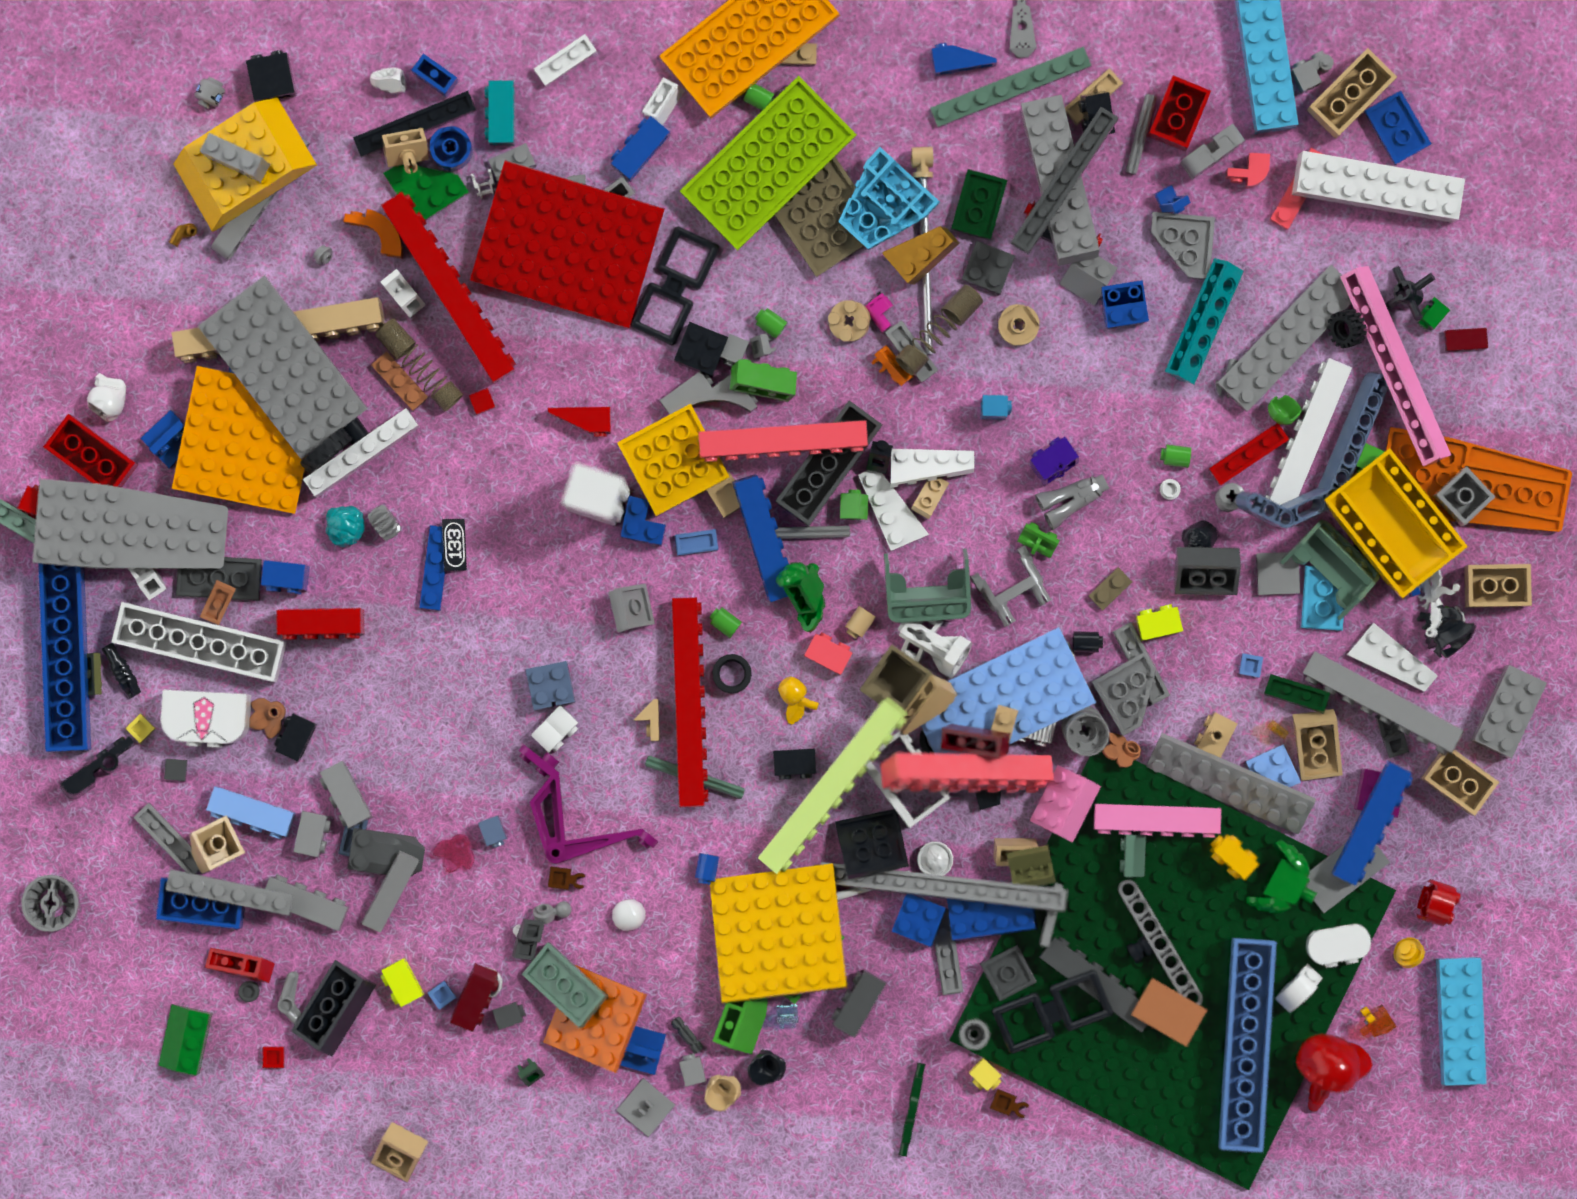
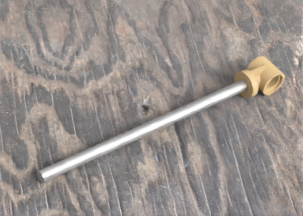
(921, 160)

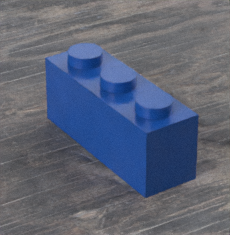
(639, 148)

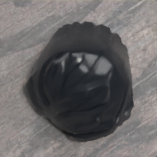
(1200, 535)
(766, 1068)

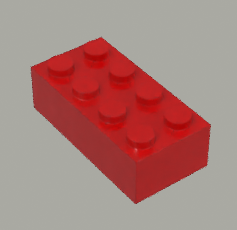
(90, 454)
(317, 622)

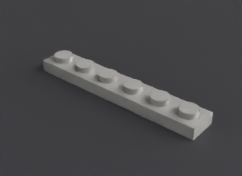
(229, 892)

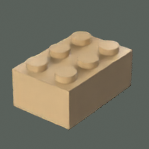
(1498, 585)
(1460, 781)

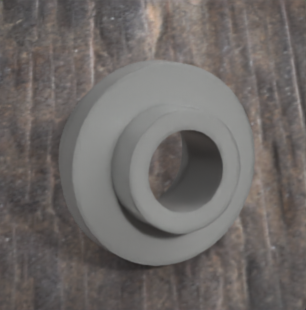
(323, 255)

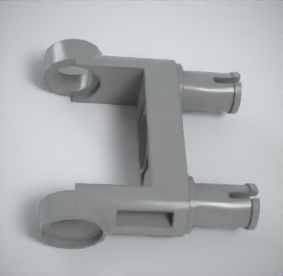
(999, 603)

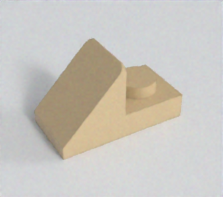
(651, 713)

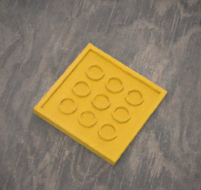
(669, 461)

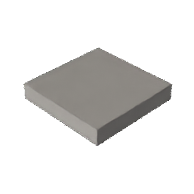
(1275, 577)

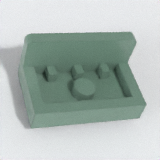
(1134, 855)

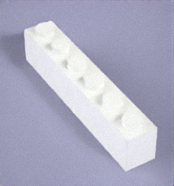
(361, 453)

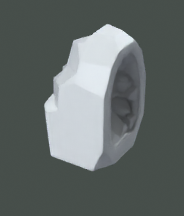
(389, 80)

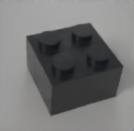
(700, 349)

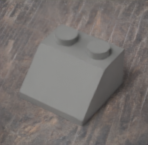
(1088, 277)

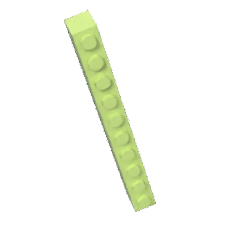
(833, 785)

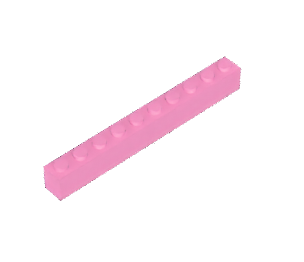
(1396, 366)

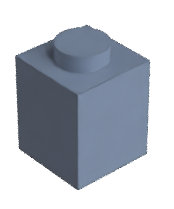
(493, 831)

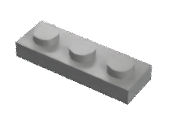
(901, 337)

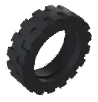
(326, 450)

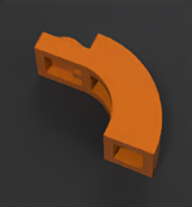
(390, 239)

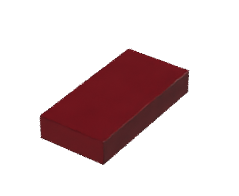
(1466, 339)

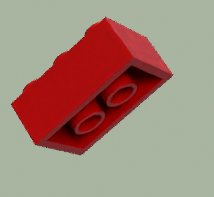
(1179, 113)

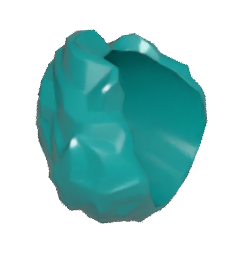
(344, 525)

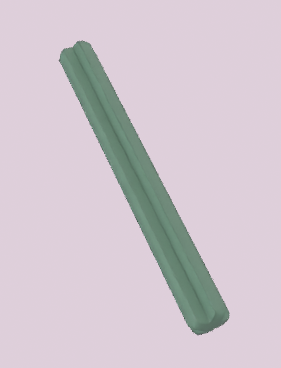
(712, 783)

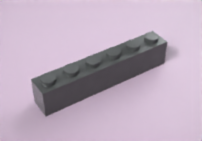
(1074, 963)

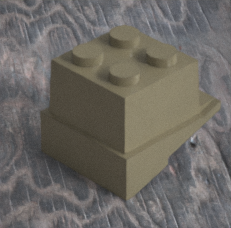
(896, 678)

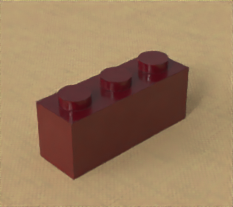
(975, 740)
(475, 997)

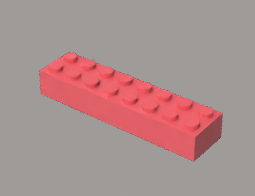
(966, 772)

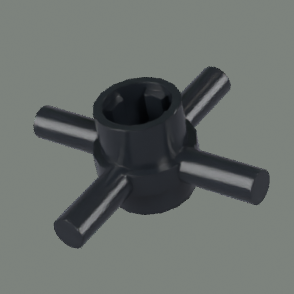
(1408, 292)

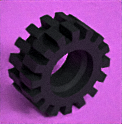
(1338, 330)

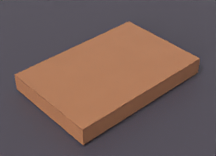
(1169, 1012)

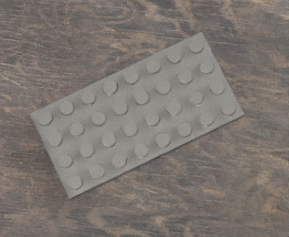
(282, 366)

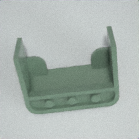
(1337, 562)
(929, 602)

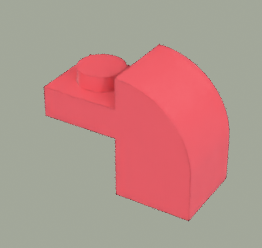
(1256, 171)

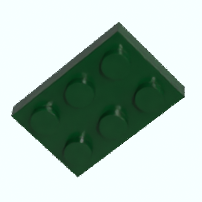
(979, 204)

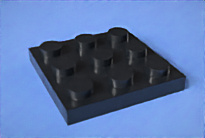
(871, 844)

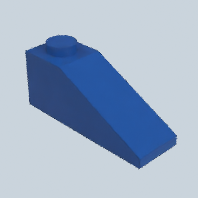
(957, 59)

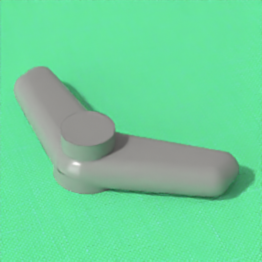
(287, 998)

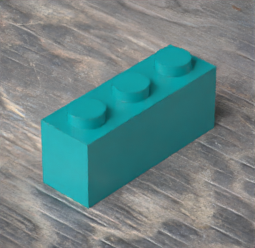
(500, 112)

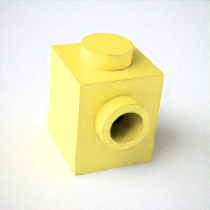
(985, 1075)

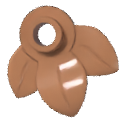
(265, 719)
(1121, 750)

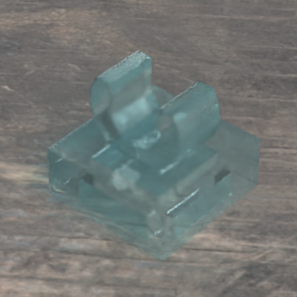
(787, 1014)

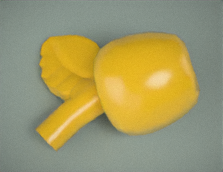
(793, 694)

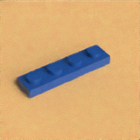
(434, 571)

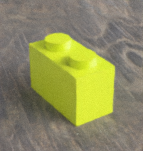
(1159, 623)
(402, 983)

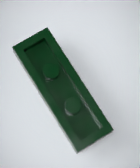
(1297, 693)

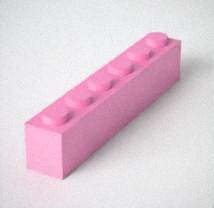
(1157, 818)

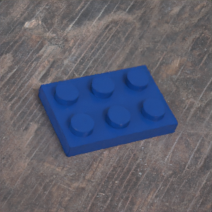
(1397, 127)

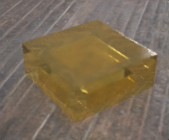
(1277, 729)

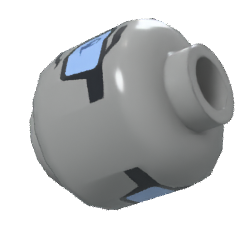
(209, 92)

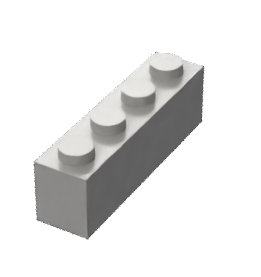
(311, 905)

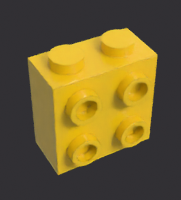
(1228, 851)

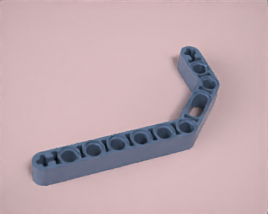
(1372, 388)

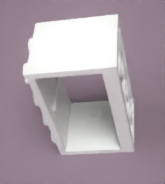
(892, 798)

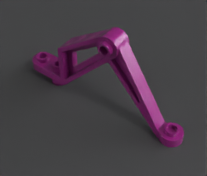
(570, 848)

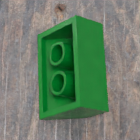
(185, 1039)

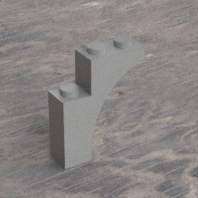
(699, 391)

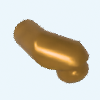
(183, 231)

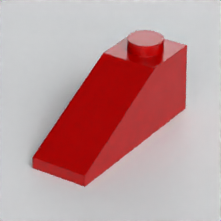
(590, 419)
(240, 965)

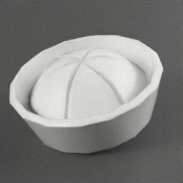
(935, 859)

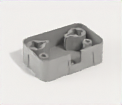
(1210, 154)

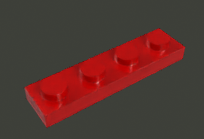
(1248, 454)

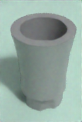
(978, 1041)

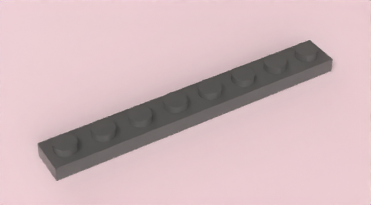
(1064, 180)

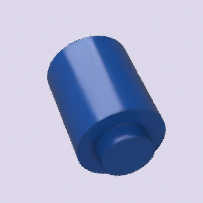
(706, 868)

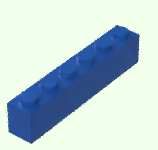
(761, 533)
(1371, 823)

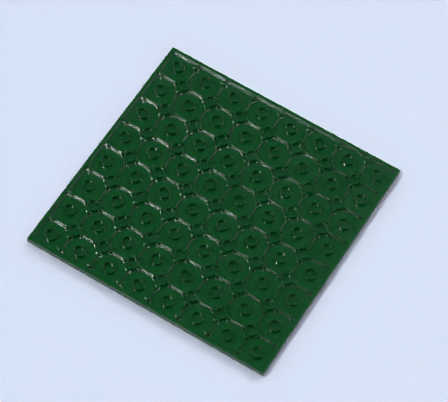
(1145, 1076)

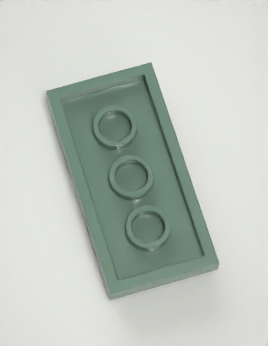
(564, 985)

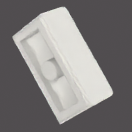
(663, 100)

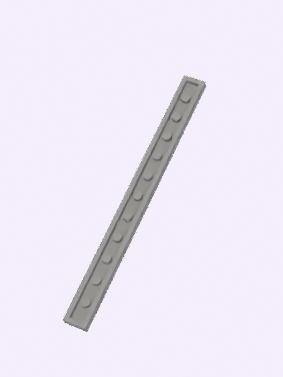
(957, 888)

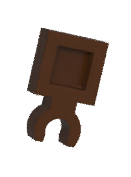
(562, 878)
(1005, 1103)

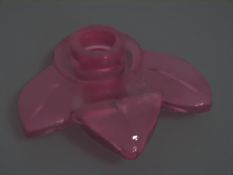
(455, 856)

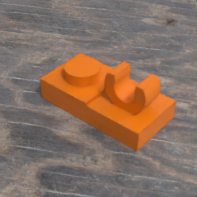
(889, 362)

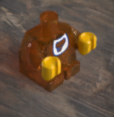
(1377, 1022)

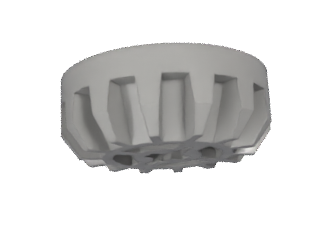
(48, 921)

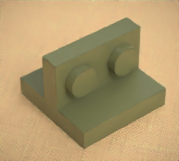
(1031, 866)

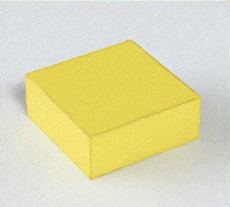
(140, 728)

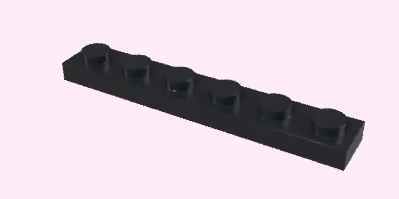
(425, 118)

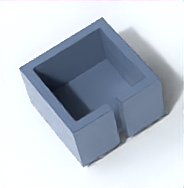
(549, 685)

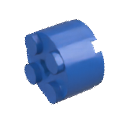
(451, 136)

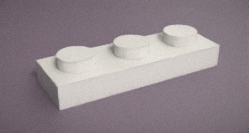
(565, 60)

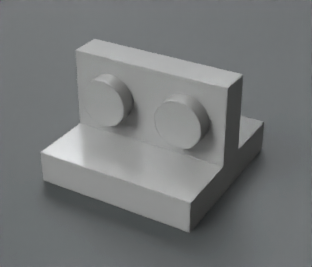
(631, 607)

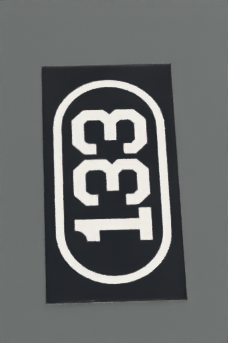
(454, 544)

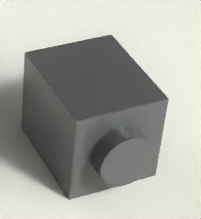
(509, 1015)

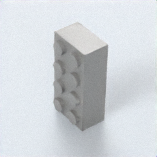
(1508, 711)

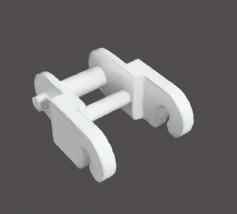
(477, 185)

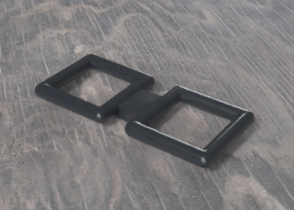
(674, 285)
(1052, 1011)

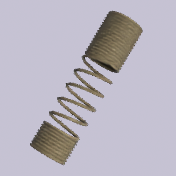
(958, 310)
(399, 344)

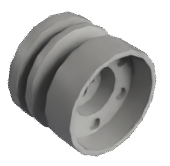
(1092, 739)

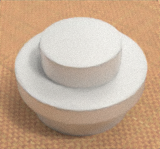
(1170, 489)

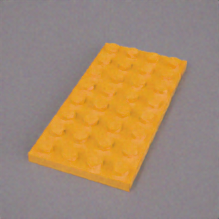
(742, 46)

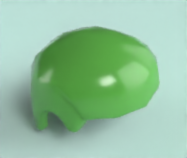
(1284, 410)

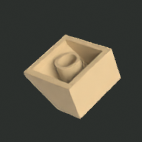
(215, 845)
(399, 1151)

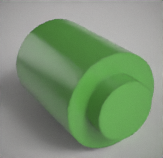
(758, 97)
(770, 322)
(1176, 455)
(725, 622)

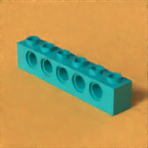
(1204, 321)

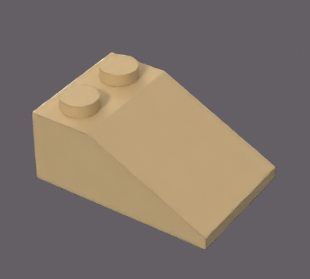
(1317, 744)

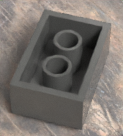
(1207, 571)
(858, 1002)

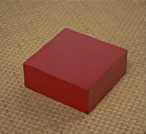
(482, 401)
(273, 1056)

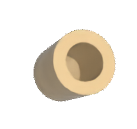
(859, 622)

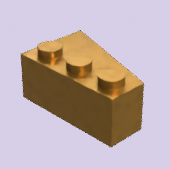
(921, 254)

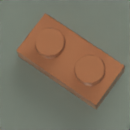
(217, 602)

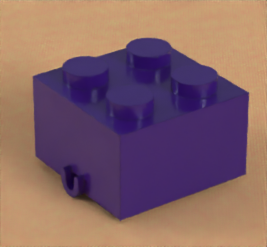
(1056, 458)

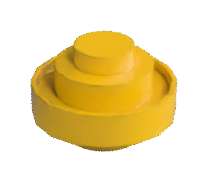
(1409, 952)

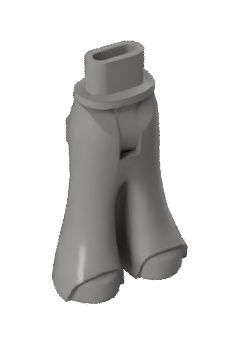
(1082, 494)

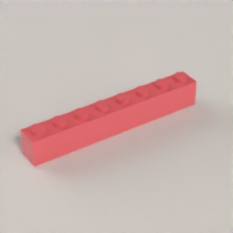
(783, 439)

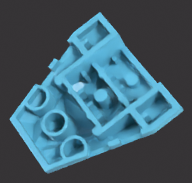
(885, 201)

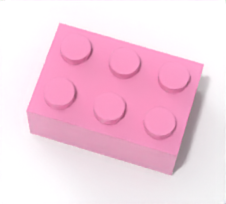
(1065, 803)

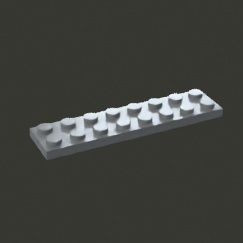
(1286, 340)
(1231, 783)

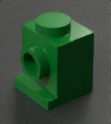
(1433, 314)

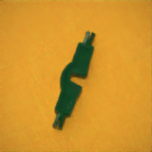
(912, 1109)

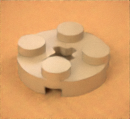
(1019, 313)
(838, 317)

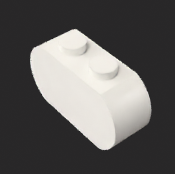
(1338, 944)

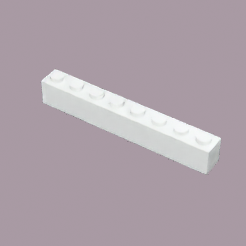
(1309, 431)

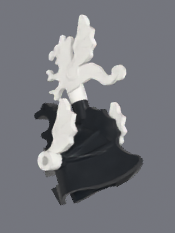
(1443, 624)

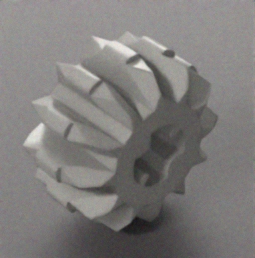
(384, 522)

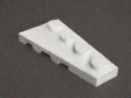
(919, 464)
(892, 513)
(1385, 654)

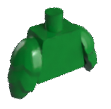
(805, 592)
(1287, 883)

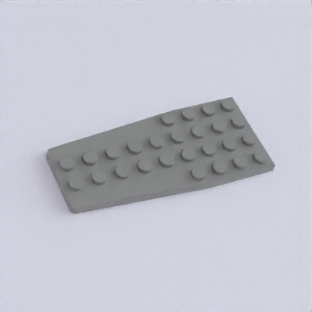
(126, 528)

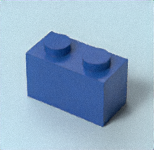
(435, 75)

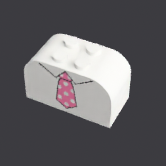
(205, 717)

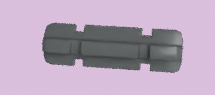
(687, 1035)

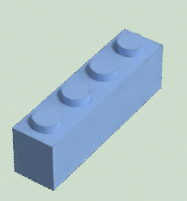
(250, 811)

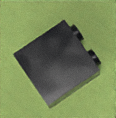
(271, 76)

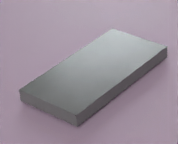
(1332, 888)

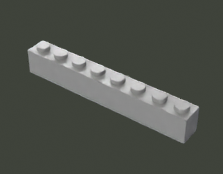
(1382, 702)

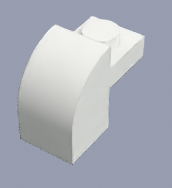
(403, 293)
(149, 581)
(1299, 988)

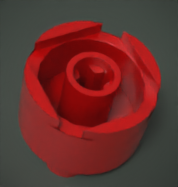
(1438, 903)

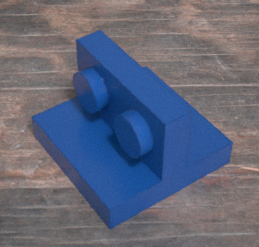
(165, 438)
(643, 1050)

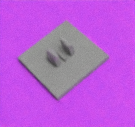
(645, 1107)

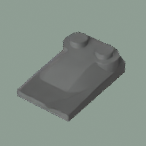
(377, 850)

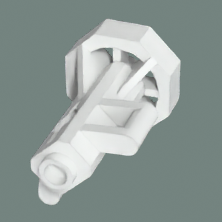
(947, 652)

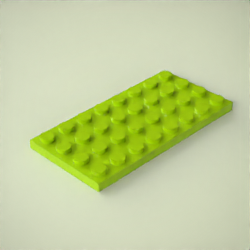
(768, 163)

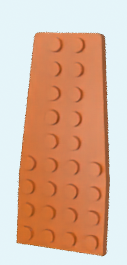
(1524, 490)

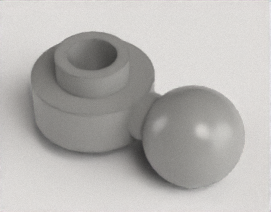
(547, 913)

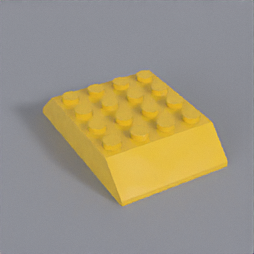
(226, 194)
(1394, 524)

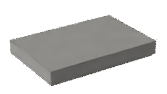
(1048, 923)

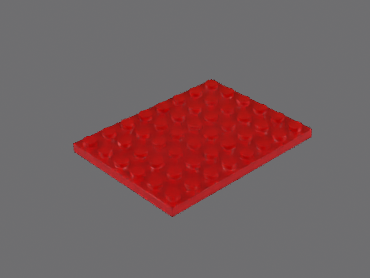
(567, 244)

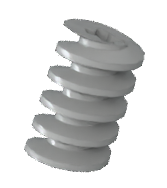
(1224, 503)

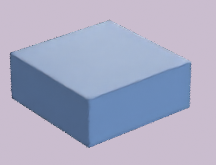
(1251, 665)
(442, 995)

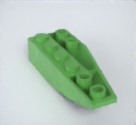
(741, 1024)

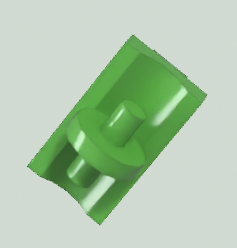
(1038, 540)

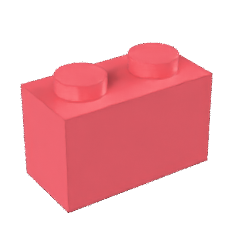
(828, 653)

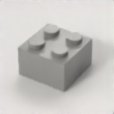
(1463, 496)

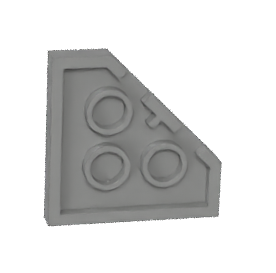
(1186, 240)
(1128, 691)

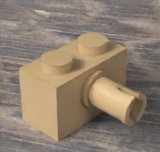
(405, 148)
(1216, 734)

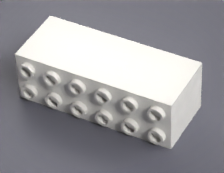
(596, 495)

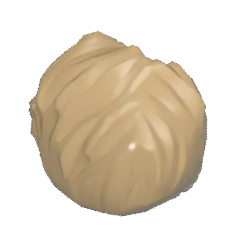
(722, 1092)

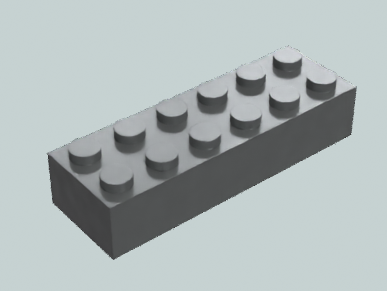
(824, 472)

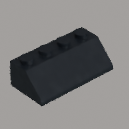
(333, 1008)

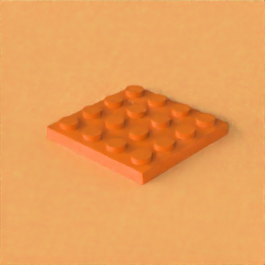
(608, 1030)

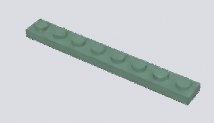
(1010, 87)

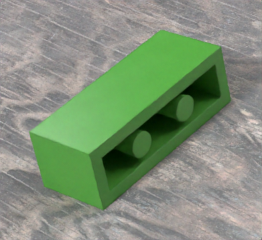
(763, 380)

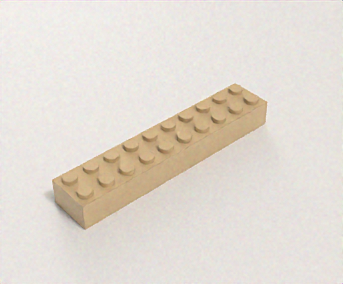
(319, 321)

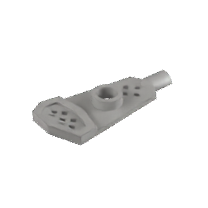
(1022, 36)

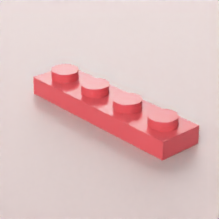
(1288, 206)

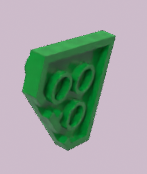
(427, 187)

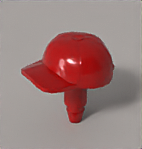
(1331, 1066)

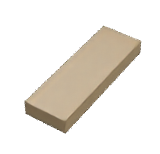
(1106, 82)

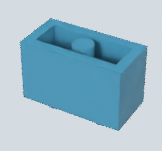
(995, 407)

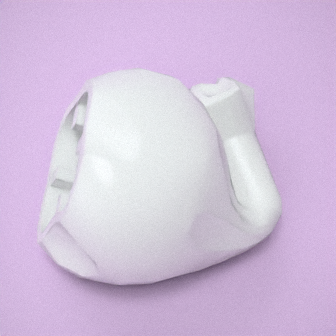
(107, 397)

